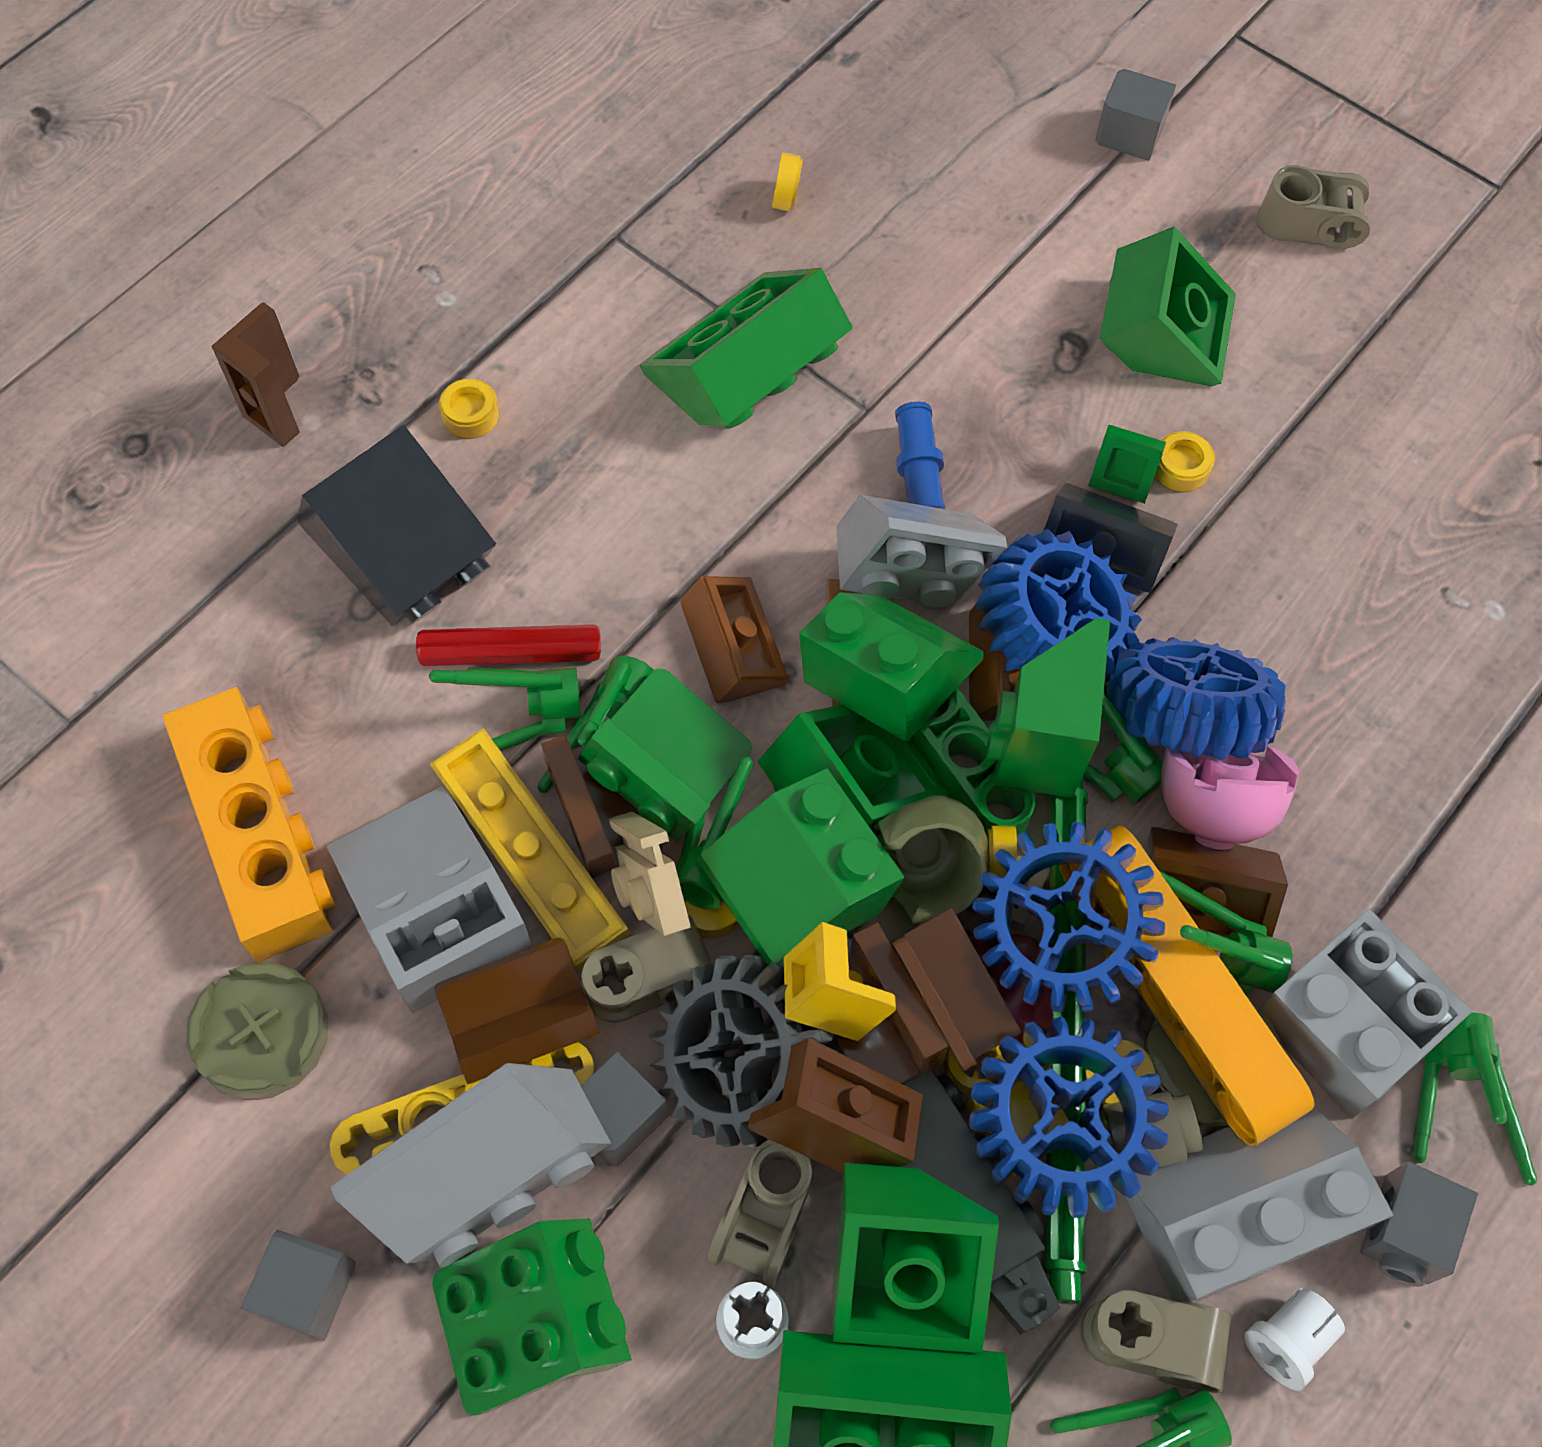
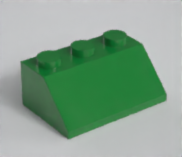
(750, 346)
(888, 1396)

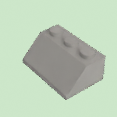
(475, 1163)
(1256, 1207)

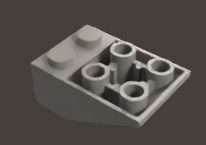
(428, 895)

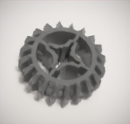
(726, 997)

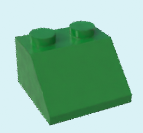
(1168, 310)
(883, 661)
(1052, 716)
(866, 761)
(800, 864)
(911, 1262)

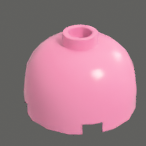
(1230, 797)

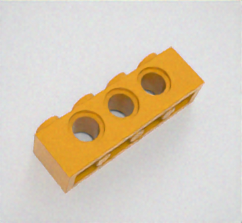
(205, 741)

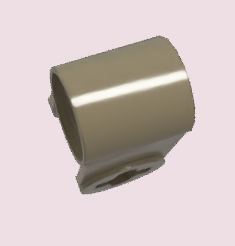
(1311, 203)
(648, 969)
(762, 1217)
(1171, 1340)

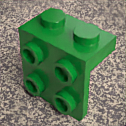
(666, 753)
(529, 1313)

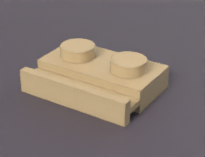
(646, 876)

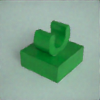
(1127, 463)

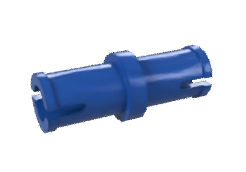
(919, 458)

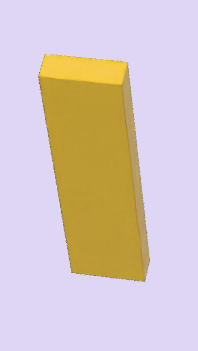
(529, 847)

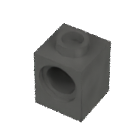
(1426, 1228)

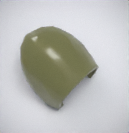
(938, 851)

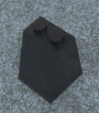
(396, 528)

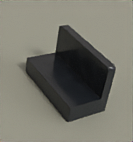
(1130, 535)

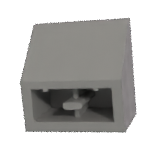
(913, 551)
(1363, 1013)

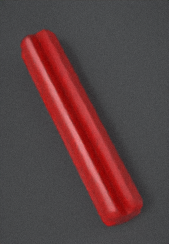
(508, 645)

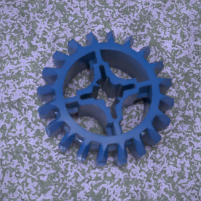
(1049, 590)
(1197, 698)
(1082, 883)
(1047, 1088)

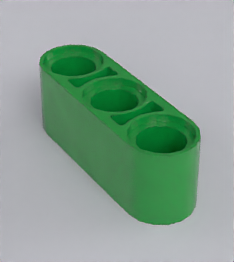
(964, 732)

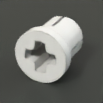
(1295, 1338)
(757, 1343)

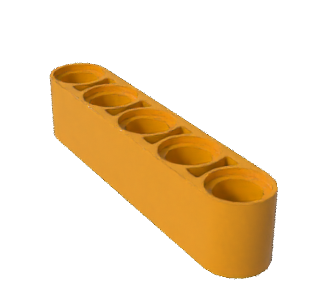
(1207, 1012)

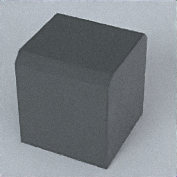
(1134, 113)
(625, 1107)
(299, 1284)

